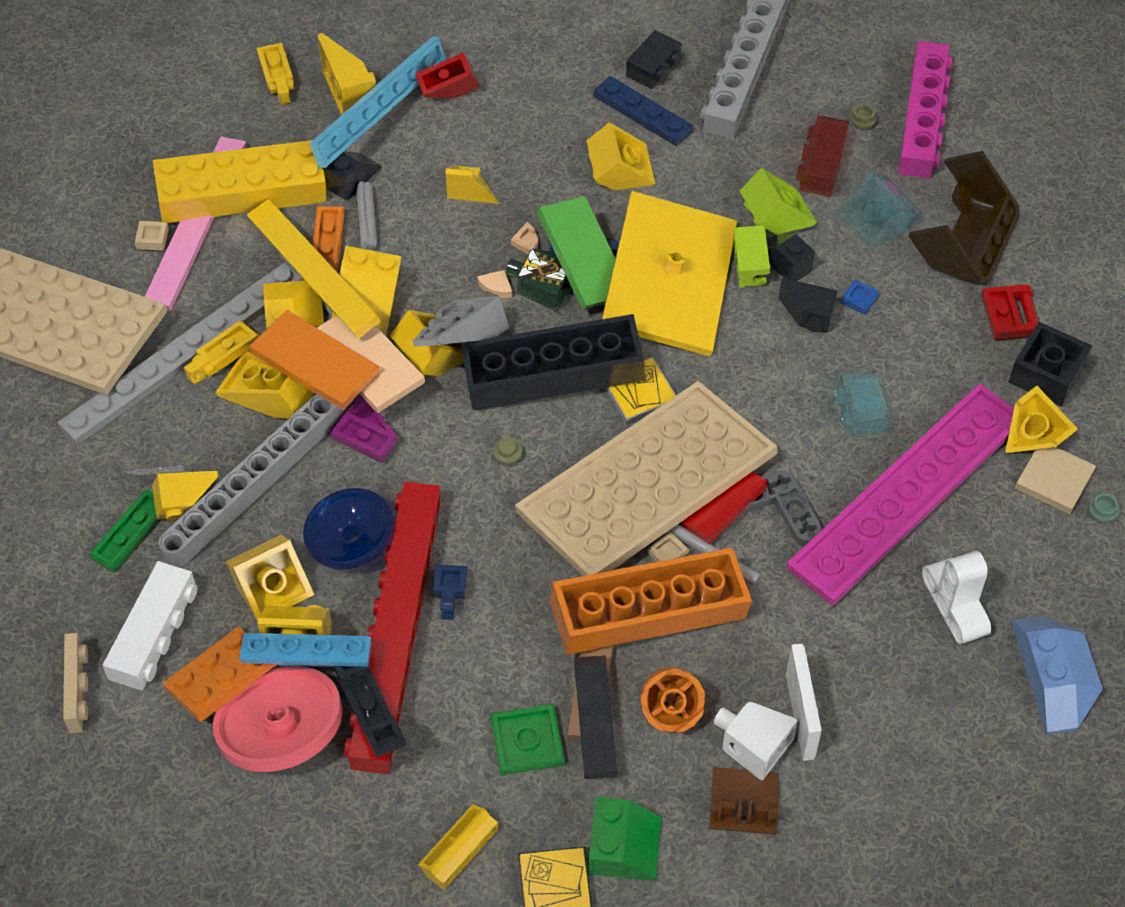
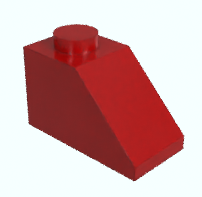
(448, 78)

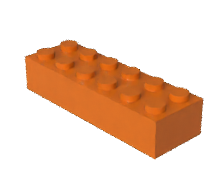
(649, 600)

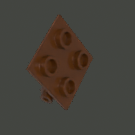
(744, 801)

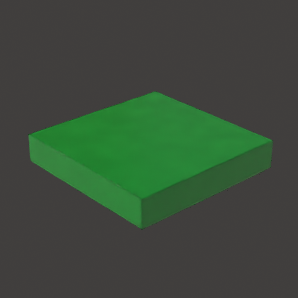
(527, 739)

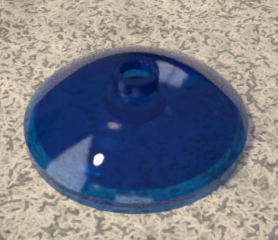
(346, 516)

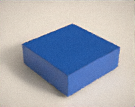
(859, 297)

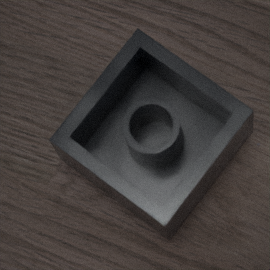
(1050, 362)

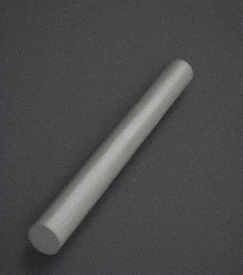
(703, 547)

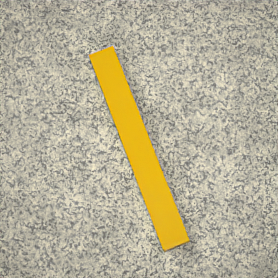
(314, 269)

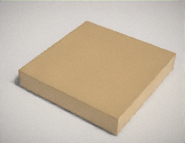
(1055, 478)

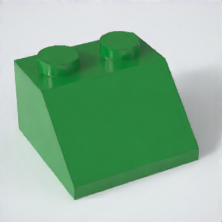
(624, 840)

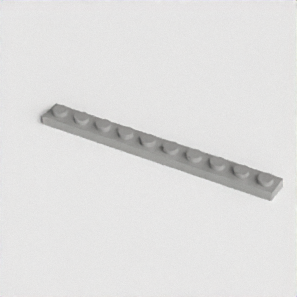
(169, 360)

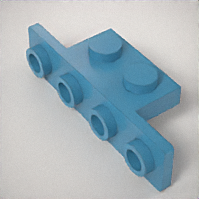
(305, 650)

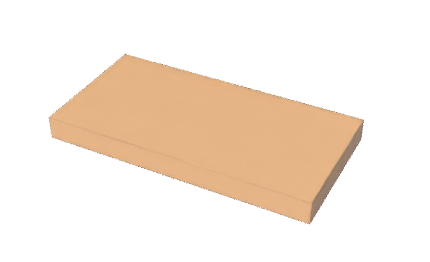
(396, 373)

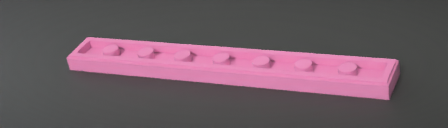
(184, 247)

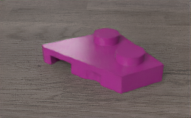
(365, 431)

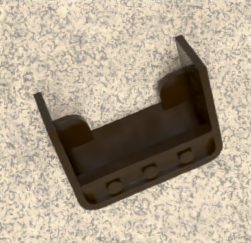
(982, 228)

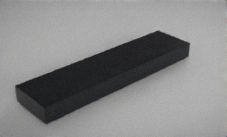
(595, 717)

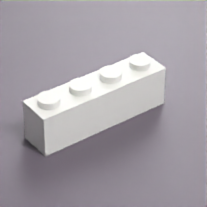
(150, 625)

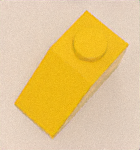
(180, 491)

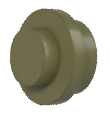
(863, 116)
(507, 451)

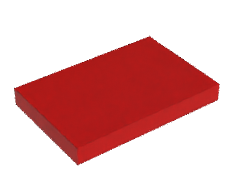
(721, 511)

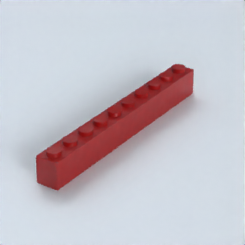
(398, 610)

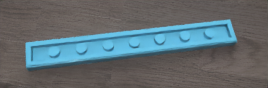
(375, 104)

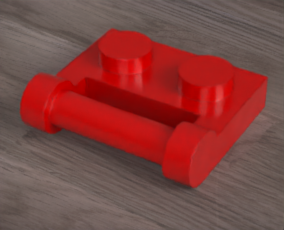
(1003, 311)

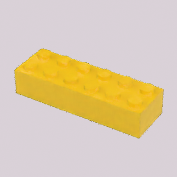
(238, 181)

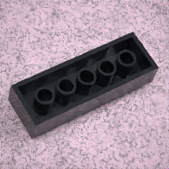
(553, 362)

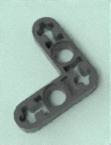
(784, 498)

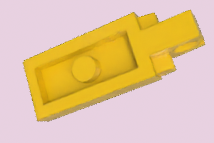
(276, 71)
(220, 352)

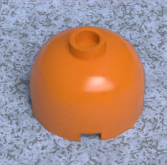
(672, 699)

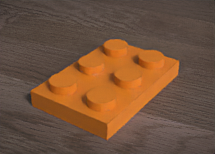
(214, 677)

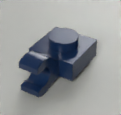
(449, 584)

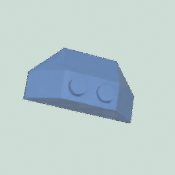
(1058, 671)

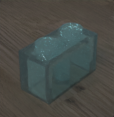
(862, 404)

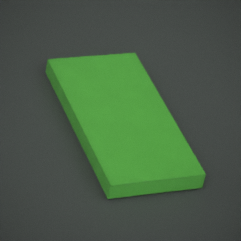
(579, 249)

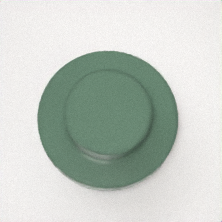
(1104, 508)

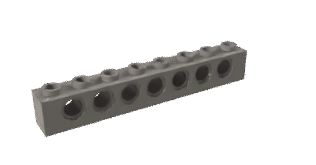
(742, 66)

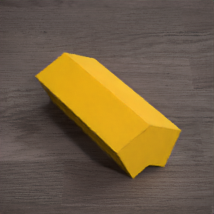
(458, 846)

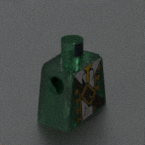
(540, 278)

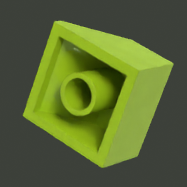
(776, 203)

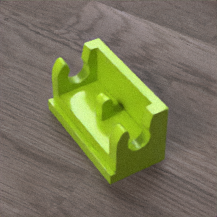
(751, 255)

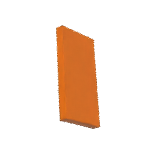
(314, 359)

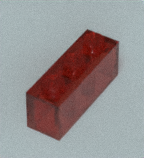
(822, 155)

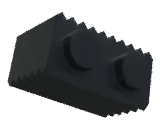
(654, 59)

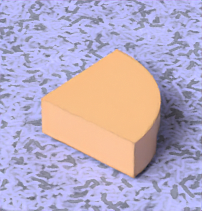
(525, 239)
(496, 284)

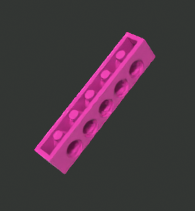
(924, 110)

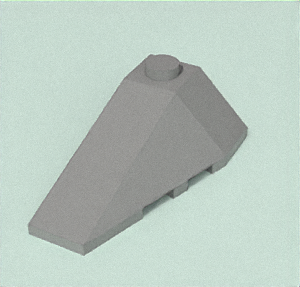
(464, 322)

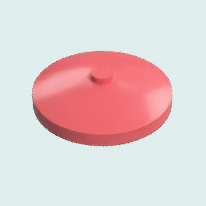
(279, 720)

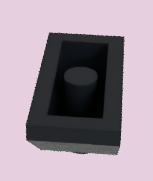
(347, 172)
(790, 256)
(808, 304)

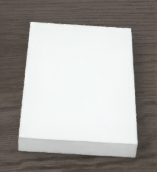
(803, 702)

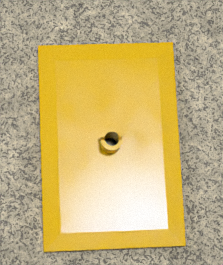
(671, 272)

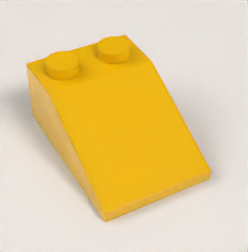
(344, 73)
(373, 278)
(263, 388)

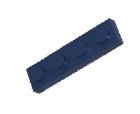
(643, 111)

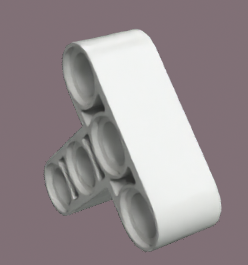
(956, 591)

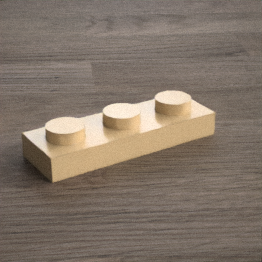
(75, 683)

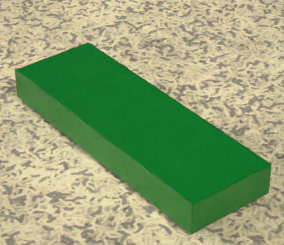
(126, 533)

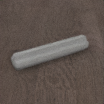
(366, 216)

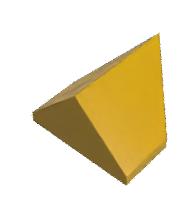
(467, 184)
(1037, 424)

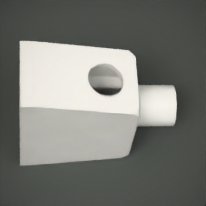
(756, 736)

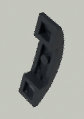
(370, 709)

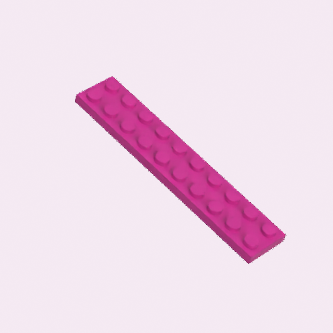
(903, 495)

